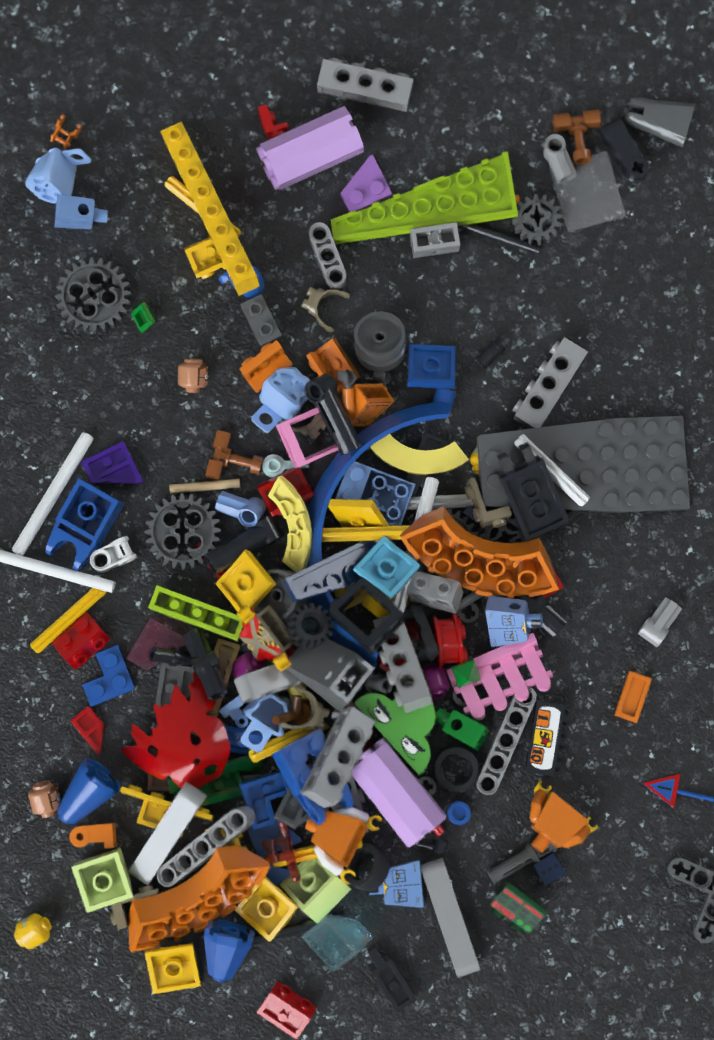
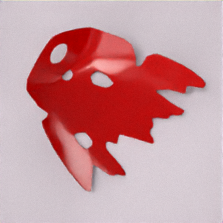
(174, 743)

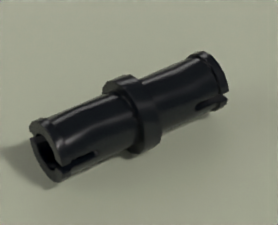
(171, 656)

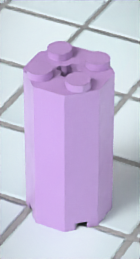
(310, 148)
(397, 792)

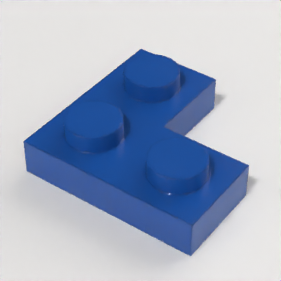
(115, 679)
(259, 792)

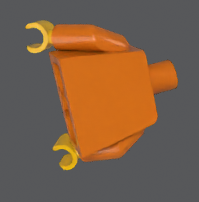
(556, 821)

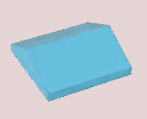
(387, 568)

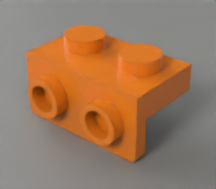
(330, 360)
(264, 364)

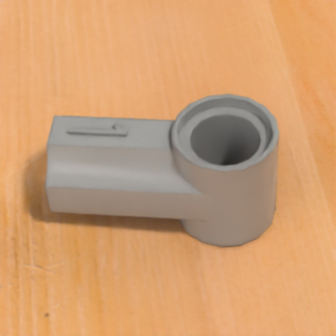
(559, 160)
(656, 626)

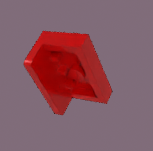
(296, 478)
(80, 641)

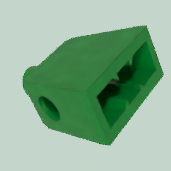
(471, 733)

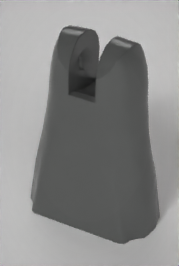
(661, 118)

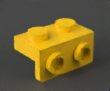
(204, 258)

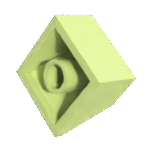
(103, 879)
(317, 890)

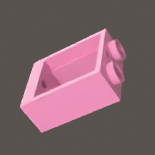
(291, 444)

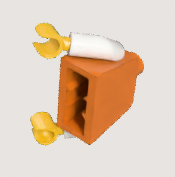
(340, 837)

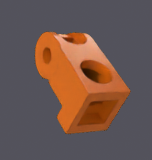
(87, 834)

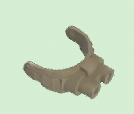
(314, 300)
(311, 429)
(316, 716)

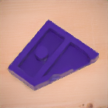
(112, 467)

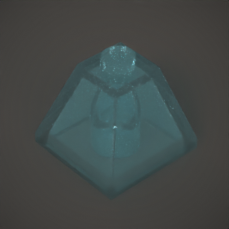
(337, 940)

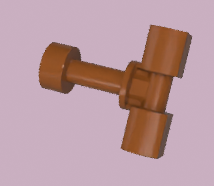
(578, 126)
(223, 456)

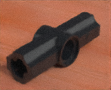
(539, 605)
(205, 664)

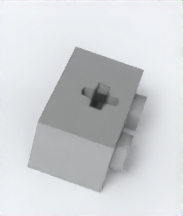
(434, 240)

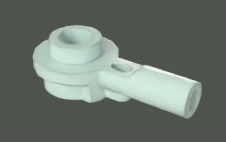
(275, 465)

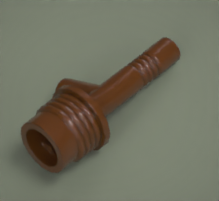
(299, 712)

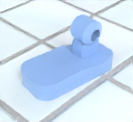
(232, 709)

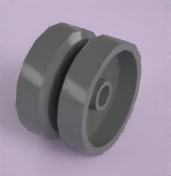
(380, 341)
(279, 598)

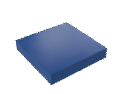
(431, 366)

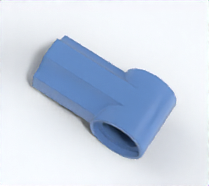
(245, 510)

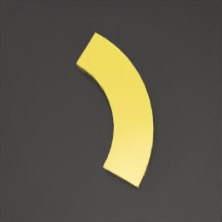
(419, 461)
(300, 531)

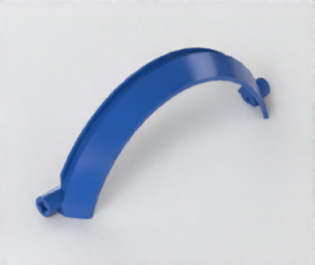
(438, 409)

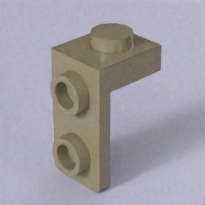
(495, 517)
(119, 915)

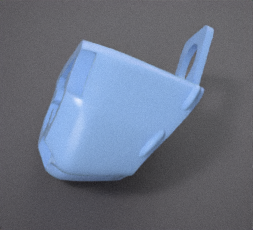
(55, 173)
(281, 396)
(261, 714)

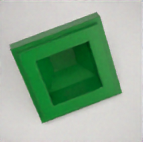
(143, 317)
(466, 673)

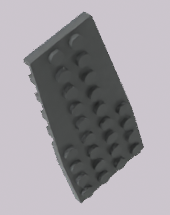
(615, 461)

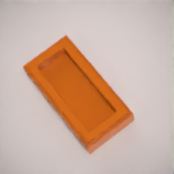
(632, 696)

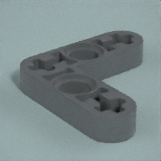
(709, 897)

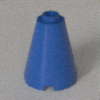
(87, 791)

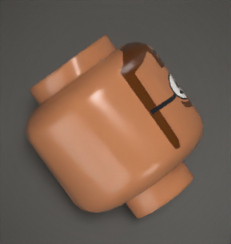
(193, 375)
(44, 798)

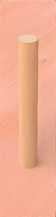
(204, 486)

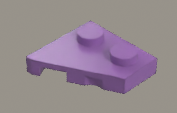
(366, 187)

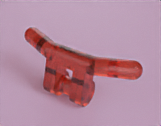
(288, 853)

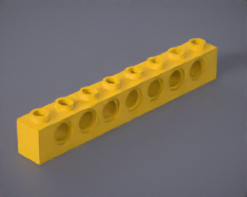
(210, 209)

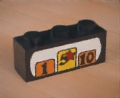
(546, 738)

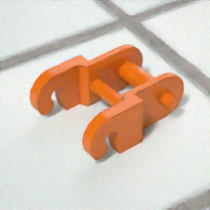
(66, 143)

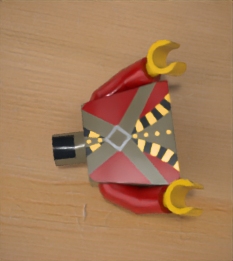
(265, 636)

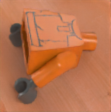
(364, 401)

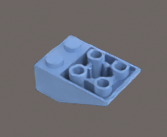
(387, 491)

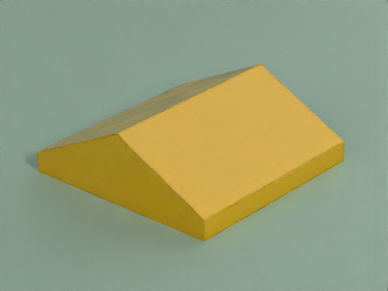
(267, 909)
(173, 968)

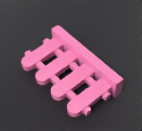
(504, 659)

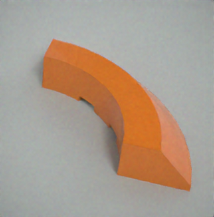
(477, 562)
(196, 901)

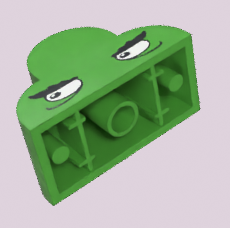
(401, 729)

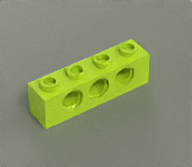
(196, 613)

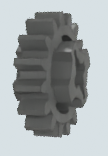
(527, 220)

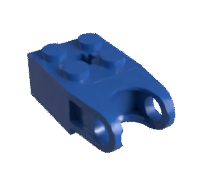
(77, 527)
(295, 772)

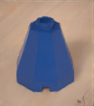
(226, 948)

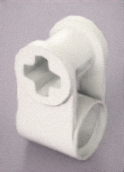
(113, 554)

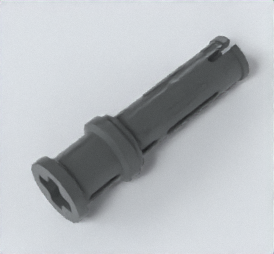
(518, 861)

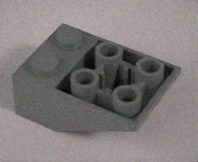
(330, 671)

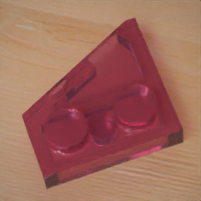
(153, 635)

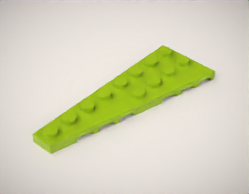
(465, 197)

